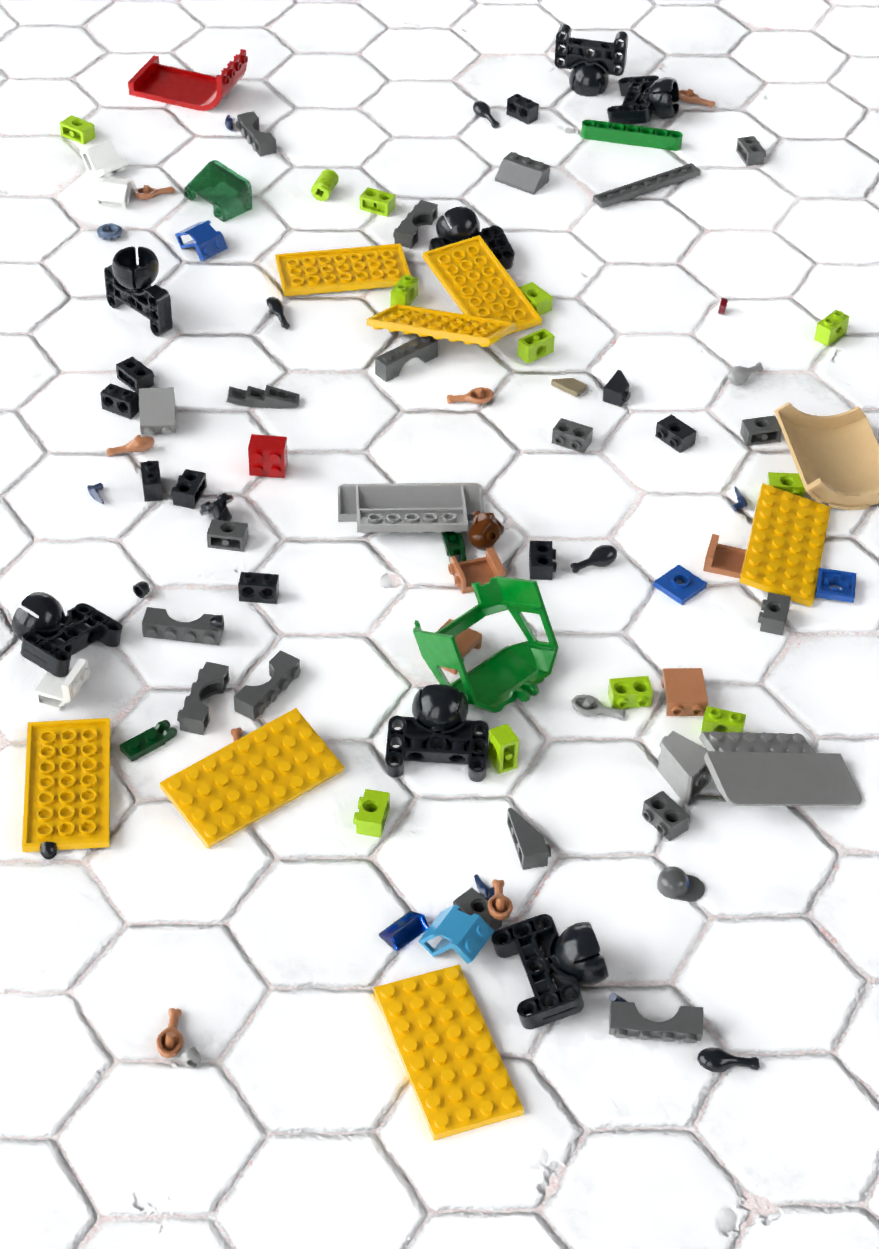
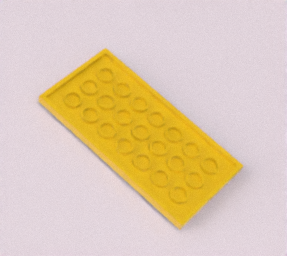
(341, 269)
(481, 283)
(441, 324)
(785, 545)
(251, 777)
(67, 784)
(447, 1052)

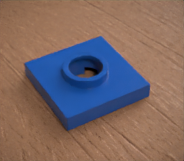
(842, 579)
(680, 592)

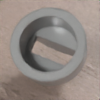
(191, 1057)

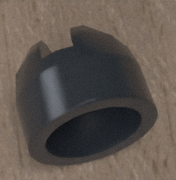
(141, 589)
(217, 622)
(48, 850)

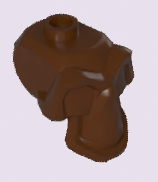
(485, 530)

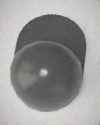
(678, 885)

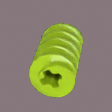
(324, 185)

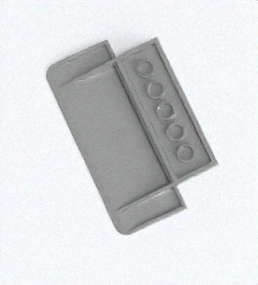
(409, 506)
(777, 771)

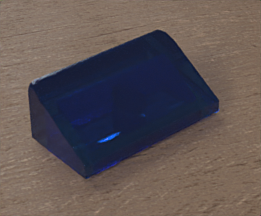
(404, 930)

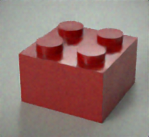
(267, 456)

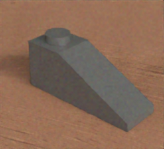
(528, 842)

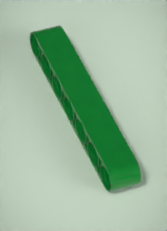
(631, 135)

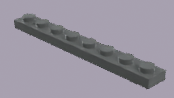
(646, 185)

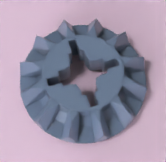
(104, 231)

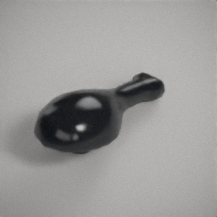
(483, 110)
(277, 308)
(601, 557)
(719, 1060)

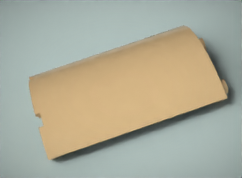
(834, 456)

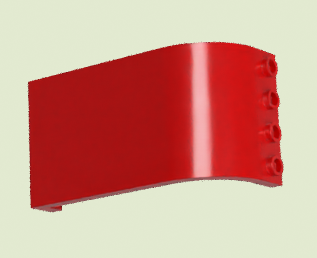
(186, 87)

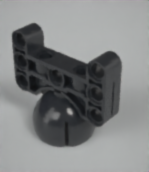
(587, 65)
(643, 97)
(467, 225)
(132, 286)
(56, 637)
(438, 726)
(566, 959)

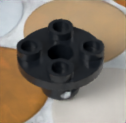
(218, 508)

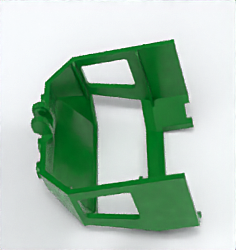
(511, 670)

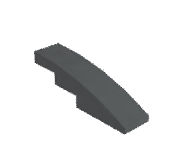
(268, 398)

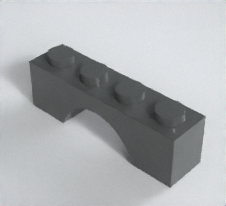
(262, 142)
(422, 214)
(390, 363)
(159, 625)
(211, 681)
(253, 700)
(627, 1021)

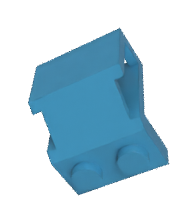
(459, 931)

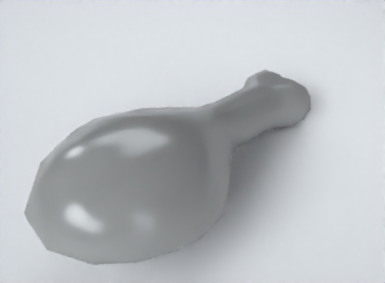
(738, 374)
(590, 706)

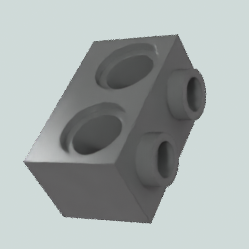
(750, 151)
(572, 435)
(665, 815)

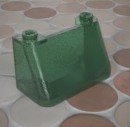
(223, 189)

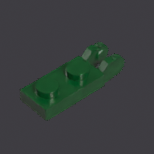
(454, 545)
(148, 740)

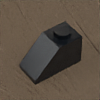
(617, 390)

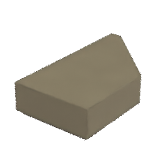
(569, 386)

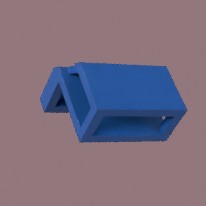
(204, 239)

